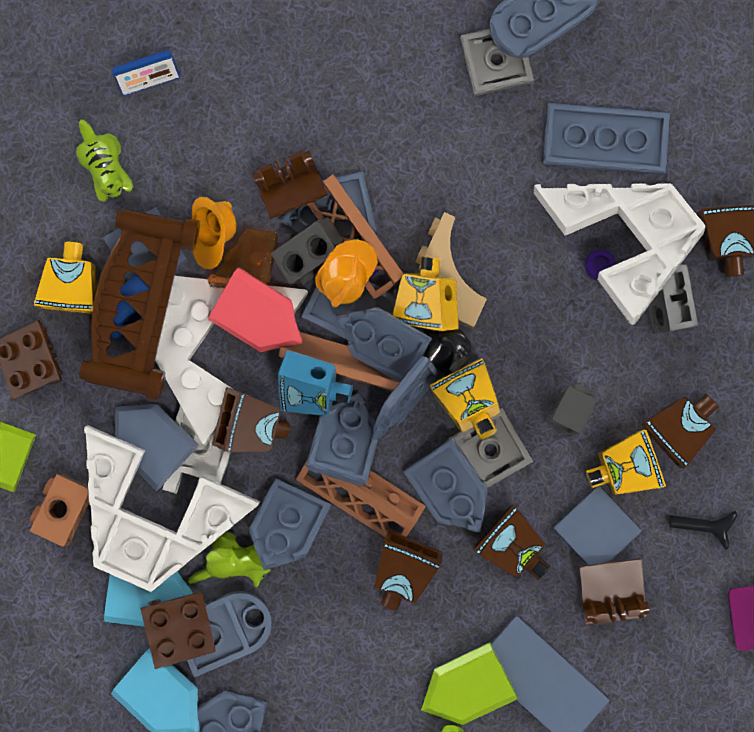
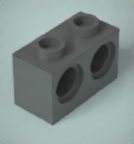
(307, 247)
(674, 304)
(572, 409)

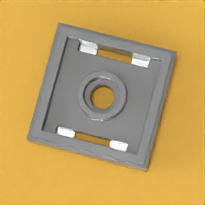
(484, 72)
(508, 450)

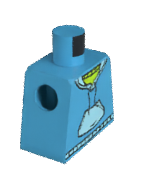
(309, 385)

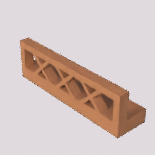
(364, 231)
(341, 358)
(385, 498)

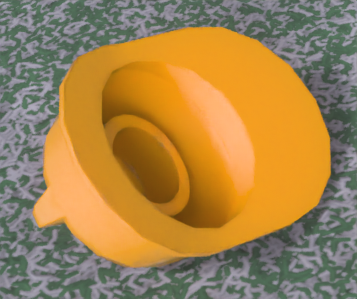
(216, 228)
(346, 271)

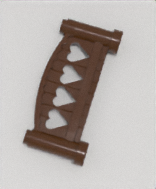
(135, 369)

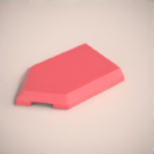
(256, 314)

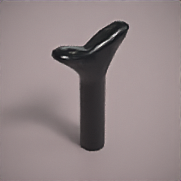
(717, 527)

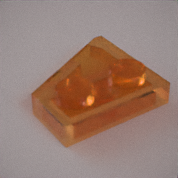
(250, 255)

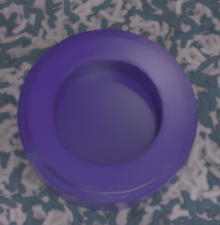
(598, 261)

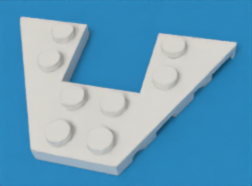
(654, 215)
(181, 335)
(136, 546)

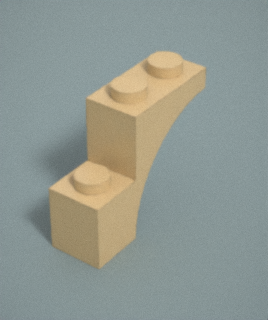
(469, 302)

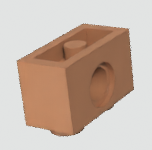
(51, 526)

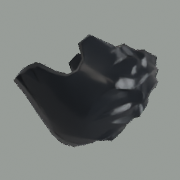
(448, 350)

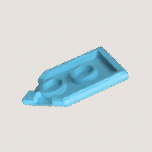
(126, 599)
(159, 697)

